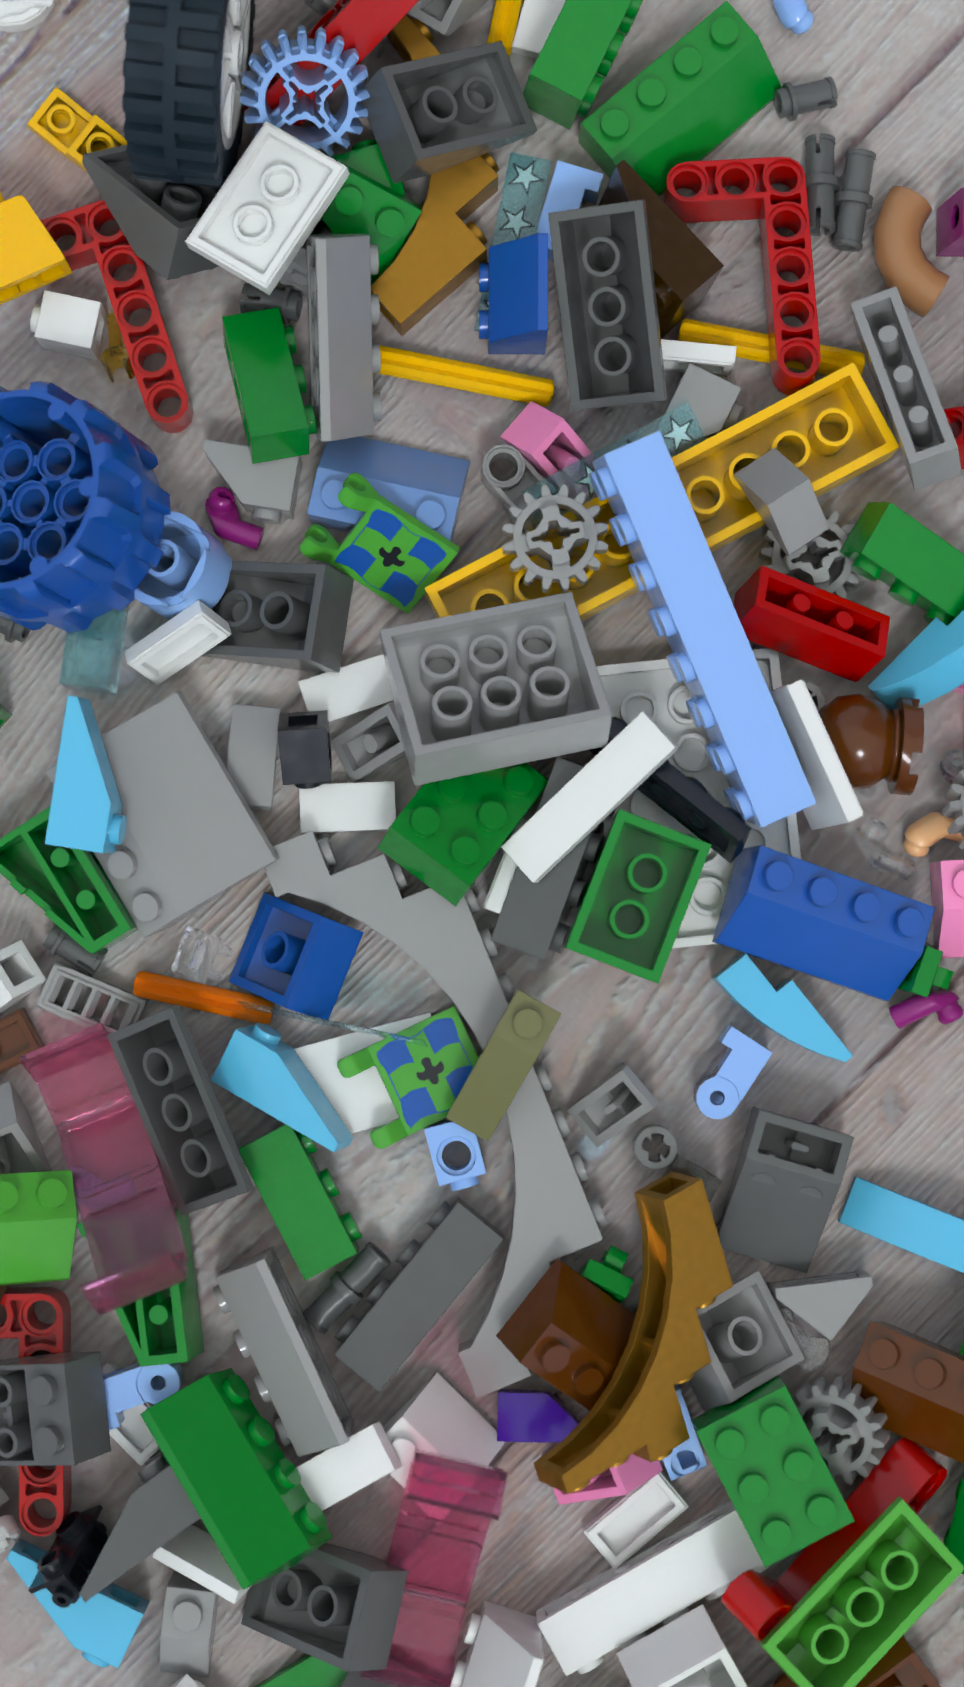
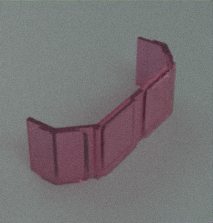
(113, 1169)
(440, 1545)

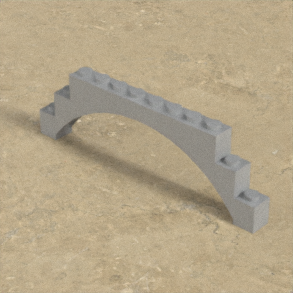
(549, 1202)

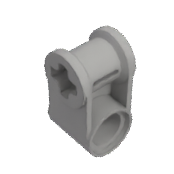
(509, 492)

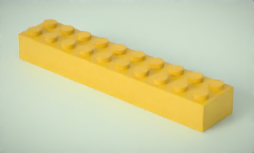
(824, 430)

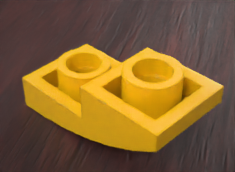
(72, 128)

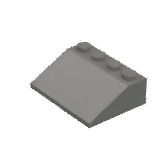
(495, 688)
(184, 816)

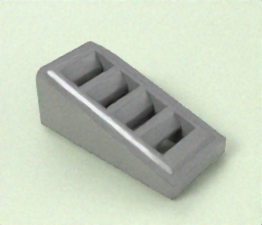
(54, 983)

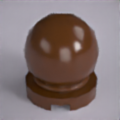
(874, 740)

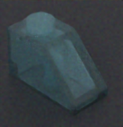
(95, 654)

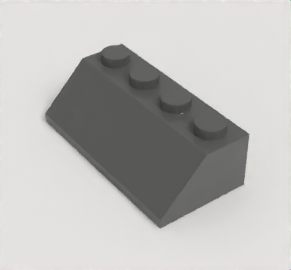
(608, 305)
(180, 1111)

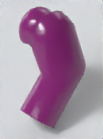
(227, 522)
(918, 1007)

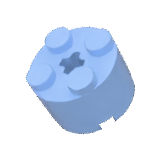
(189, 570)

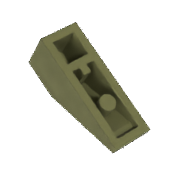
(503, 1064)

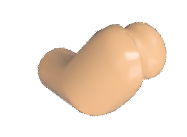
(927, 832)

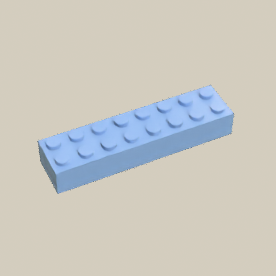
(702, 631)

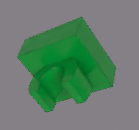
(926, 974)
(607, 1273)

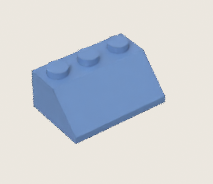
(412, 479)

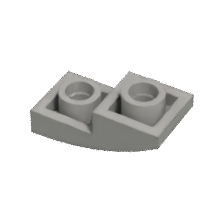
(253, 753)

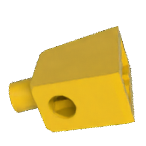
(26, 251)

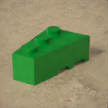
(65, 885)
(167, 1323)

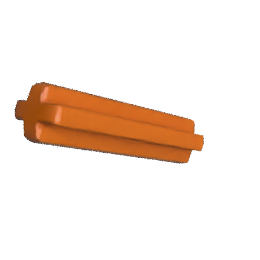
(200, 997)

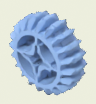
(282, 59)

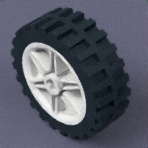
(185, 87)

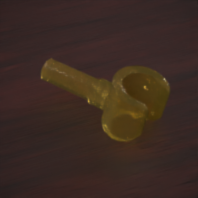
(116, 355)

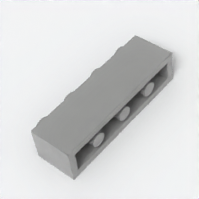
(906, 388)

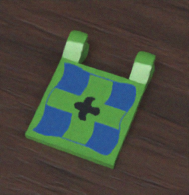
(384, 549)
(417, 1077)

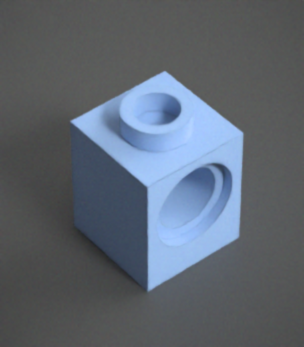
(461, 1177)

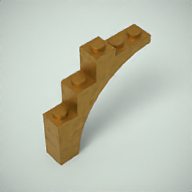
(441, 247)
(666, 1344)

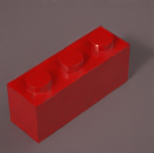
(811, 624)

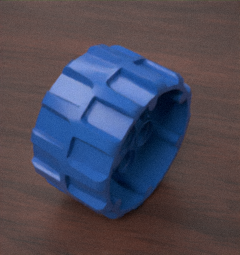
(102, 548)

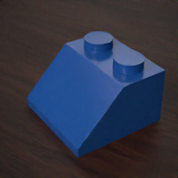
(517, 296)
(295, 957)

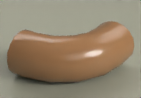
(900, 250)

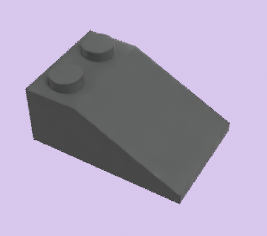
(446, 110)
(151, 212)
(285, 615)
(149, 1520)
(332, 1607)

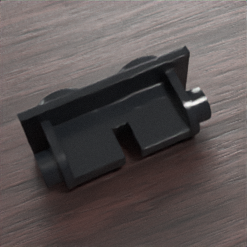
(77, 1541)

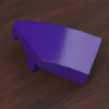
(532, 1417)

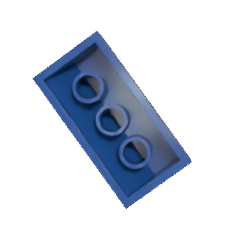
(821, 922)

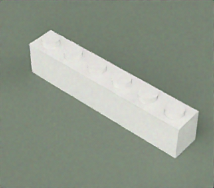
(648, 1589)

